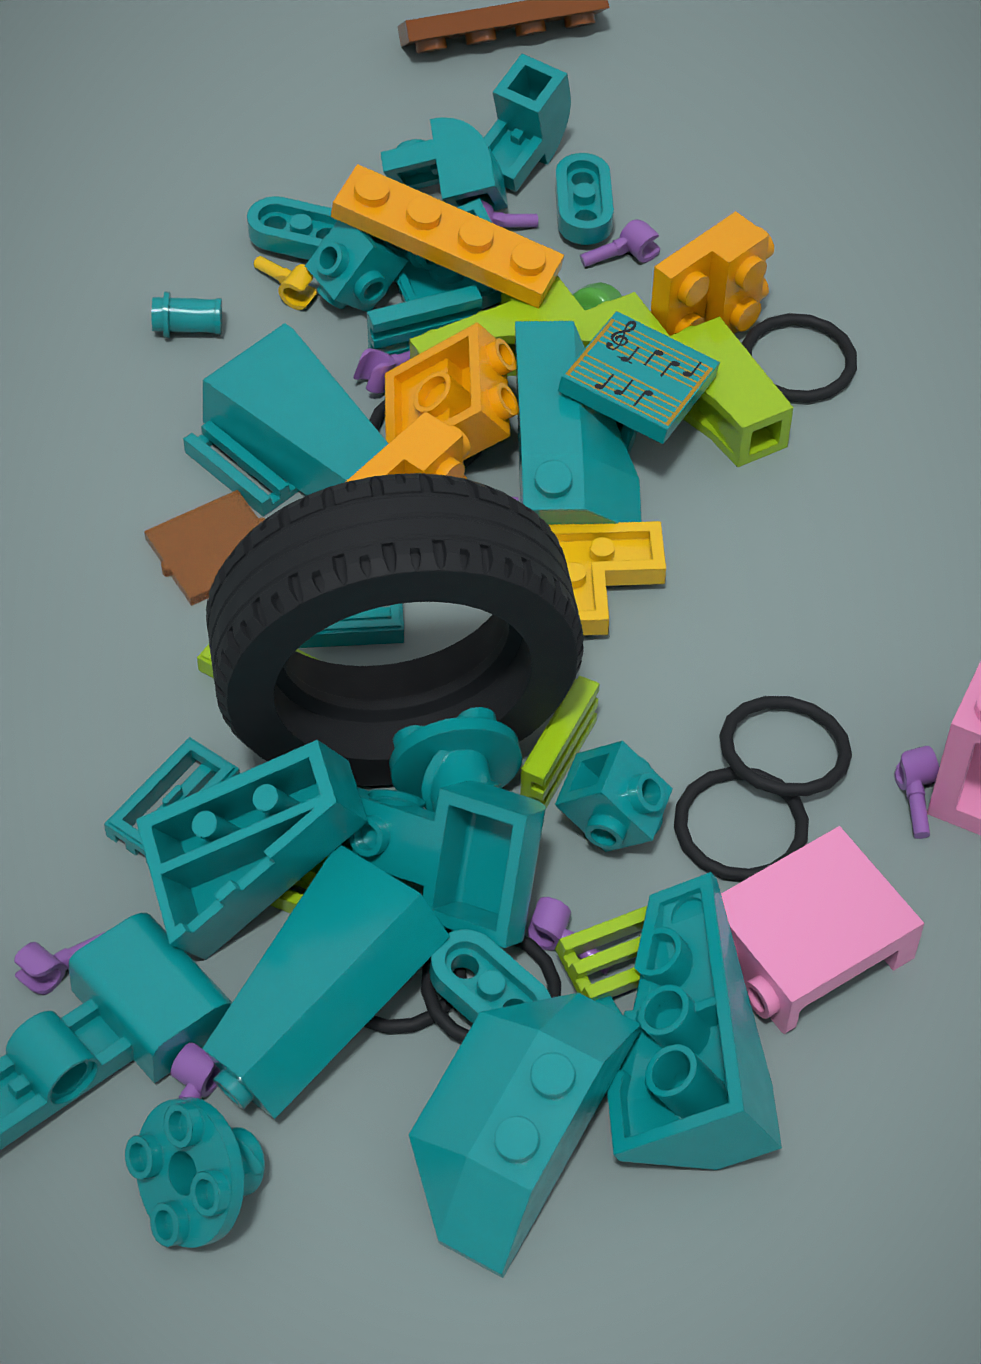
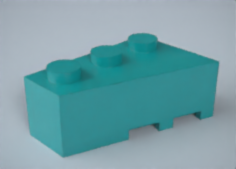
(246, 842)

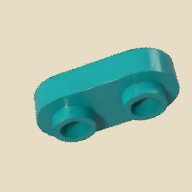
(584, 198)
(288, 225)
(497, 978)

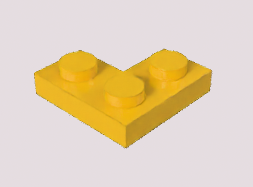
(609, 557)

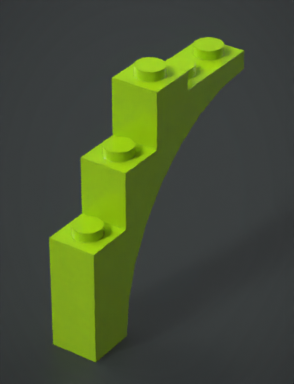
(738, 409)

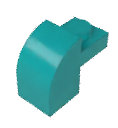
(531, 116)
(454, 159)

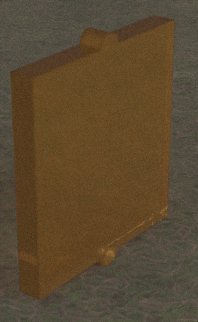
(200, 541)

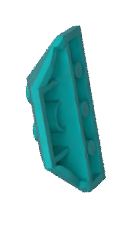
(513, 1118)

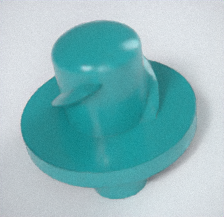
(454, 752)
(193, 1171)

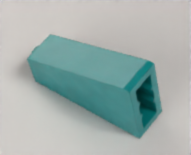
(290, 413)
(321, 980)

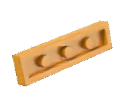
(447, 235)

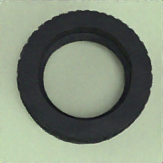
(376, 548)

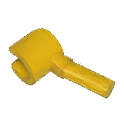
(294, 284)

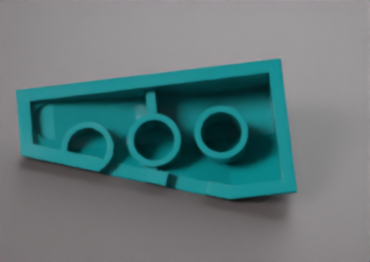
(568, 453)
(697, 1071)

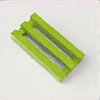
(560, 741)
(596, 936)

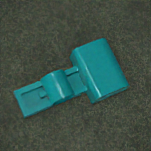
(468, 855)
(137, 1006)

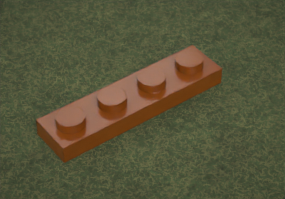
(481, 24)

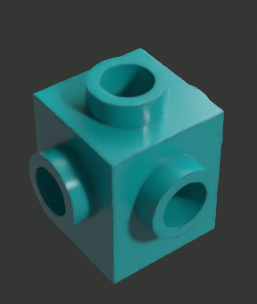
(354, 267)
(614, 796)

